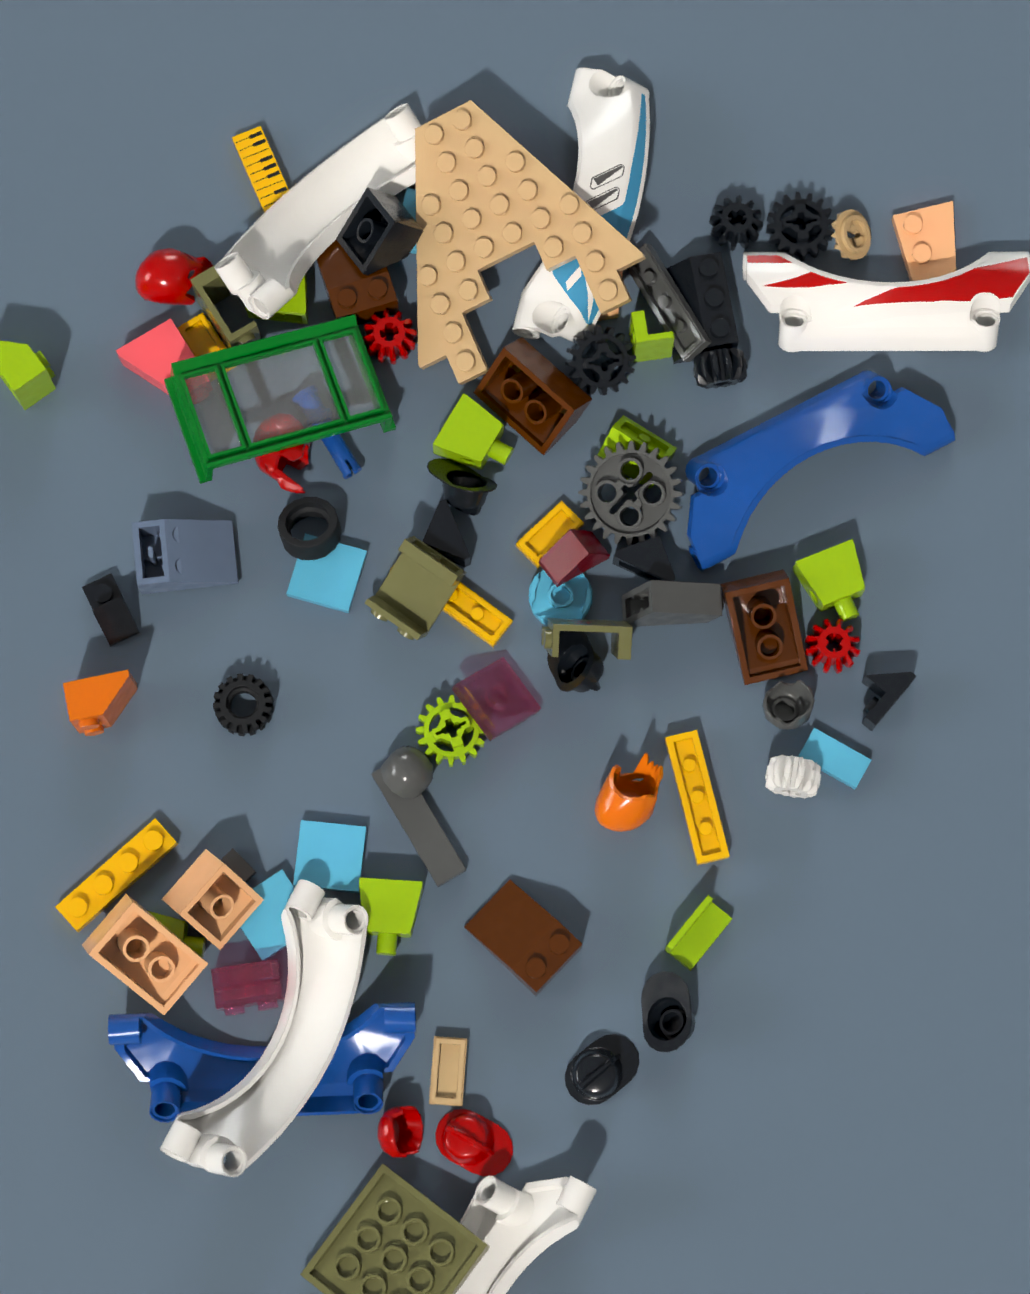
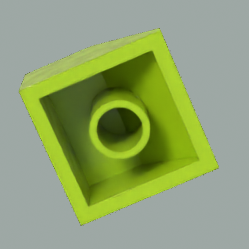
(25, 373)

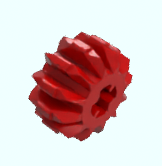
(402, 335)
(820, 641)

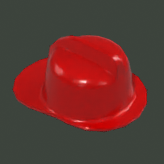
(474, 1142)

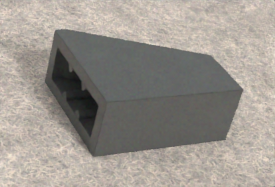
(672, 603)

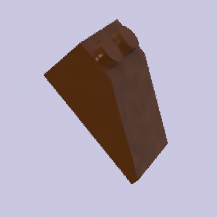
(351, 290)
(764, 626)
(523, 937)

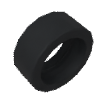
(317, 547)

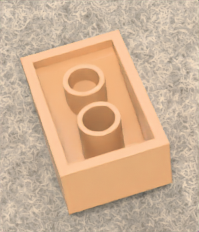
(144, 954)

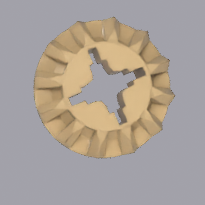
(854, 223)

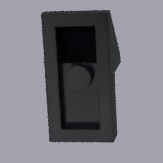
(110, 609)
(889, 689)

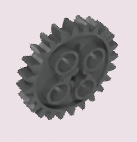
(611, 471)

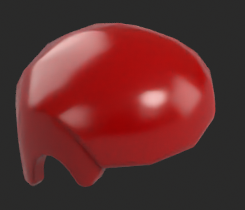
(400, 1131)

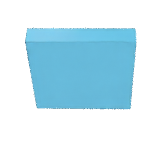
(330, 579)
(330, 855)
(265, 925)

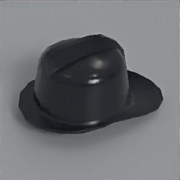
(461, 485)
(577, 665)
(666, 1012)
(602, 1069)

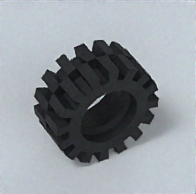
(236, 686)

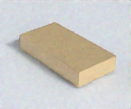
(448, 1071)

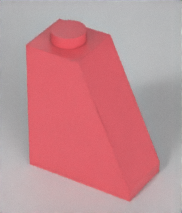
(154, 352)

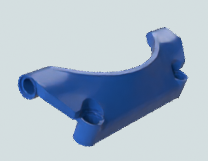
(756, 459)
(196, 1071)

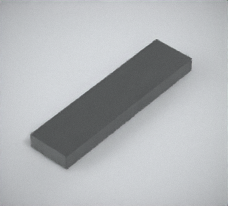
(669, 304)
(424, 834)

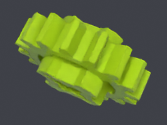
(437, 736)

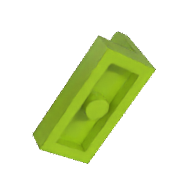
(649, 346)
(627, 430)
(698, 933)

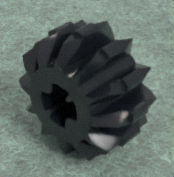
(731, 213)
(720, 368)

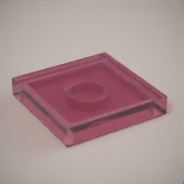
(496, 698)

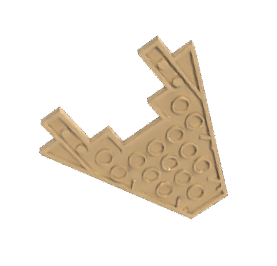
(480, 205)

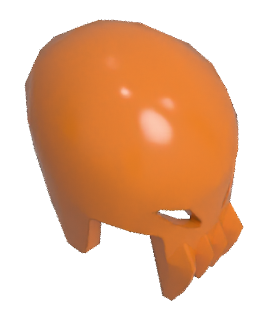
(625, 802)

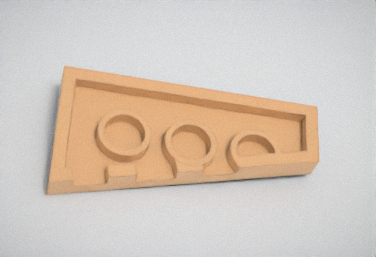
(927, 240)

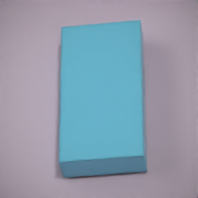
(835, 758)

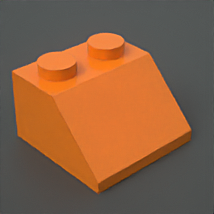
(98, 700)

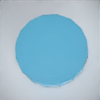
(566, 601)

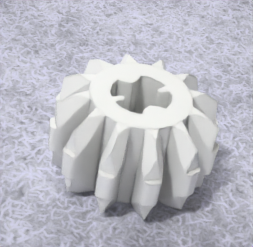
(793, 776)

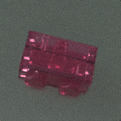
(248, 986)

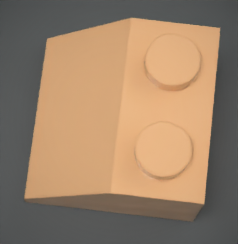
(213, 899)

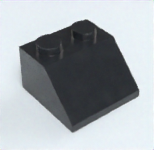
(378, 232)

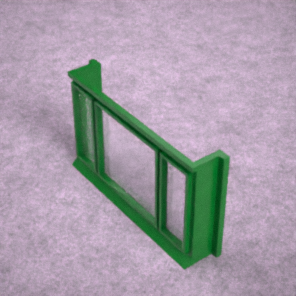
(276, 394)

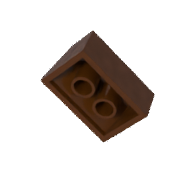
(532, 395)

